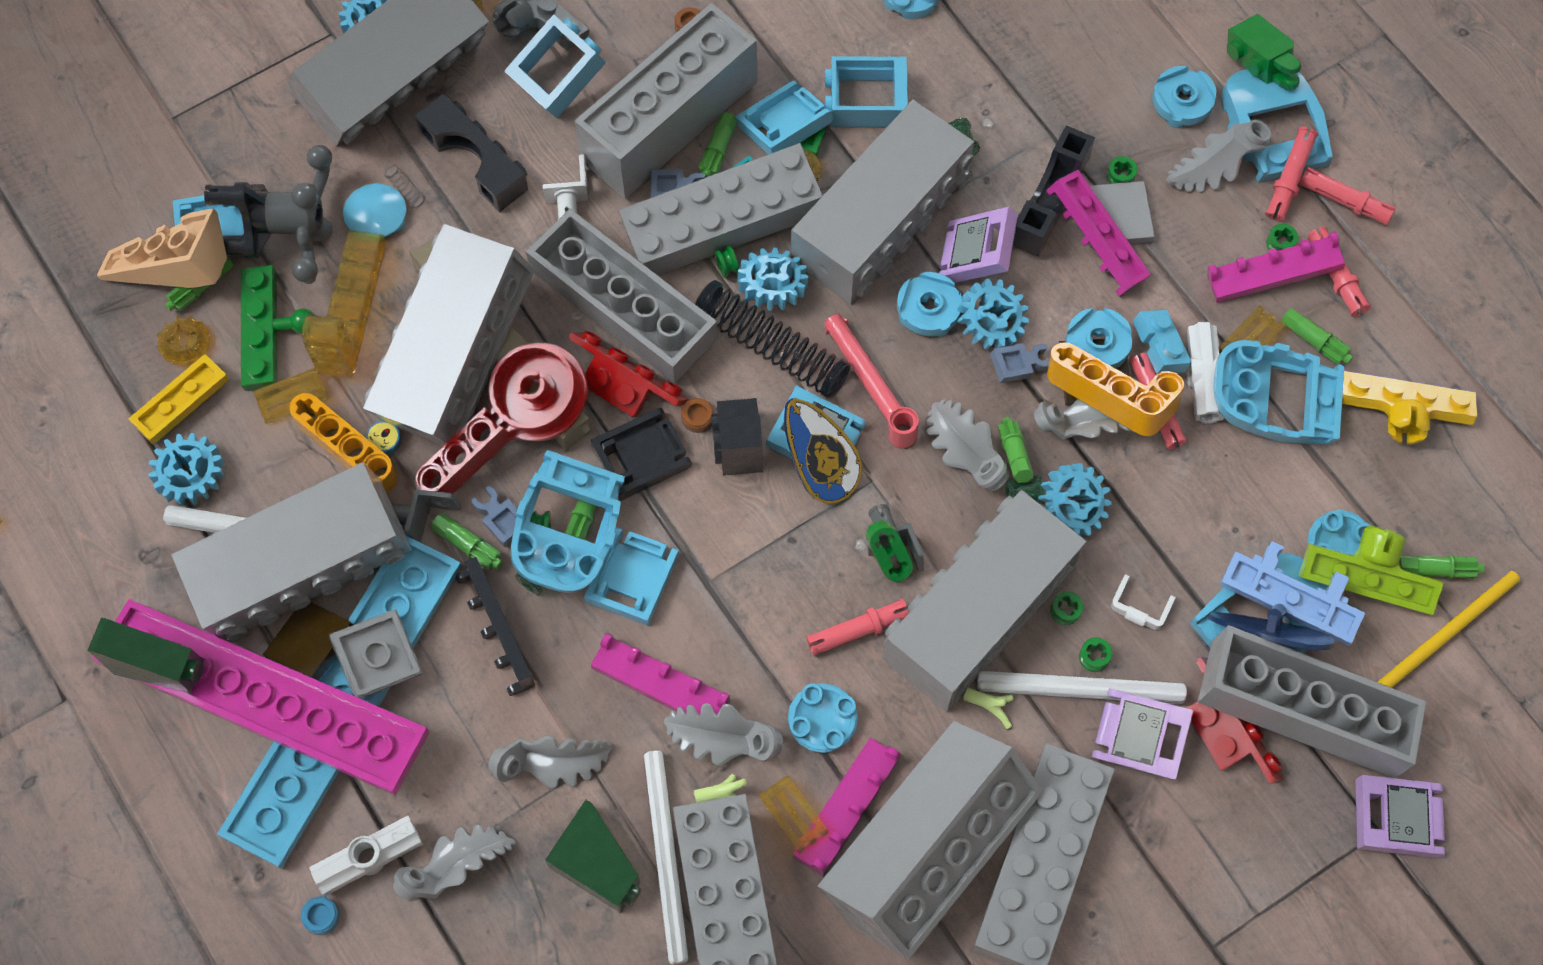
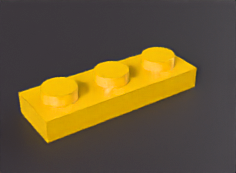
(178, 399)

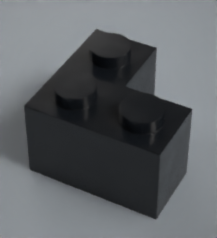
(737, 437)

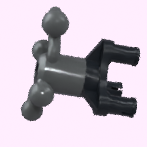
(279, 213)

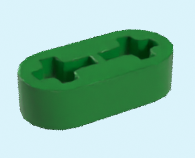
(883, 554)

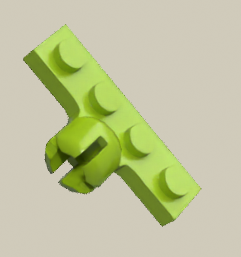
(1374, 571)

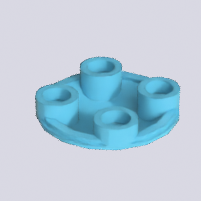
(375, 210)
(1338, 531)
(822, 717)

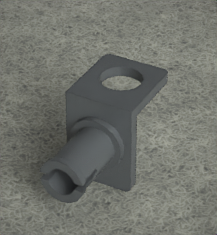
(416, 514)
(905, 532)

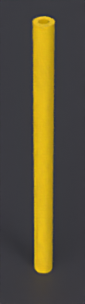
(1450, 630)

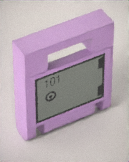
(969, 242)
(1137, 731)
(1409, 816)

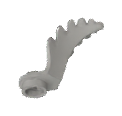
(1220, 157)
(1077, 420)
(966, 444)
(722, 734)
(548, 760)
(450, 862)

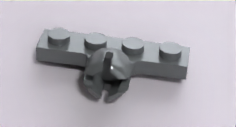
(528, 14)

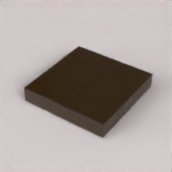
(305, 641)

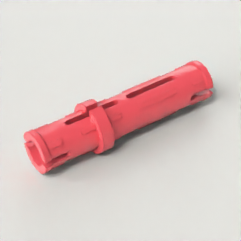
(1287, 187)
(1352, 198)
(1344, 282)
(1144, 376)
(857, 627)

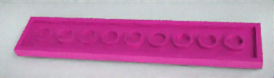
(289, 705)

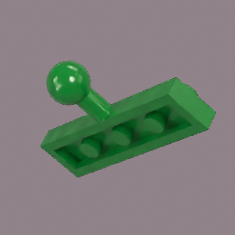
(261, 326)

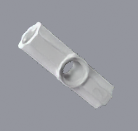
(1203, 353)
(344, 865)

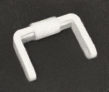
(1135, 615)

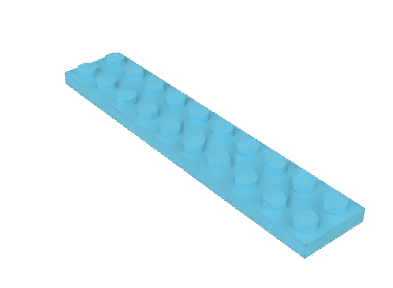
(291, 785)

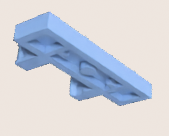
(1316, 609)

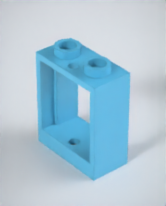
(866, 69)
(573, 82)

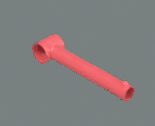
(874, 384)

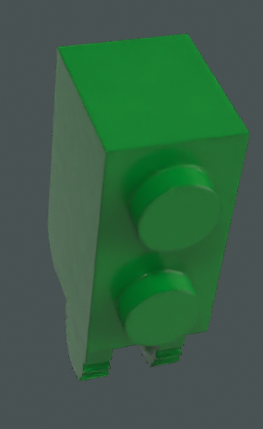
(1264, 52)

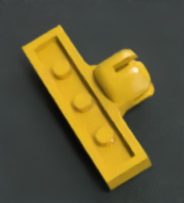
(1409, 404)

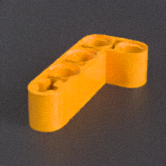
(1113, 392)
(343, 441)

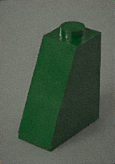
(145, 656)
(594, 860)

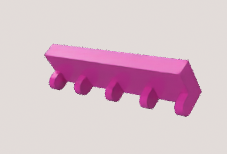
(1100, 231)
(1276, 268)
(653, 677)
(849, 804)

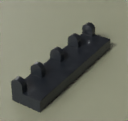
(499, 626)

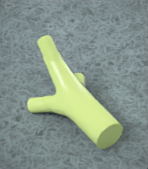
(990, 702)
(719, 791)

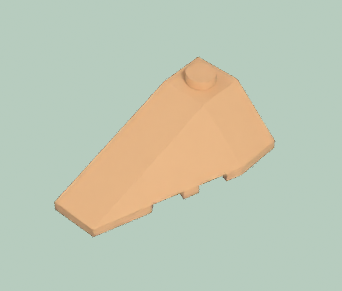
(177, 257)

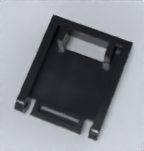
(646, 451)

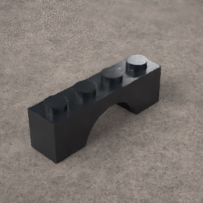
(448, 127)
(1042, 210)

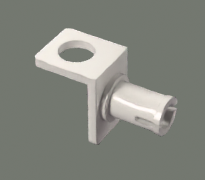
(567, 193)

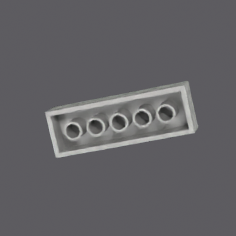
(721, 210)
(622, 295)
(1312, 702)
(1043, 861)

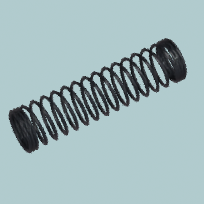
(709, 302)

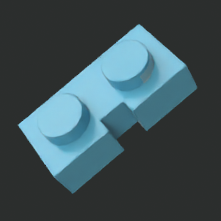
(1165, 344)

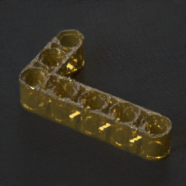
(337, 339)

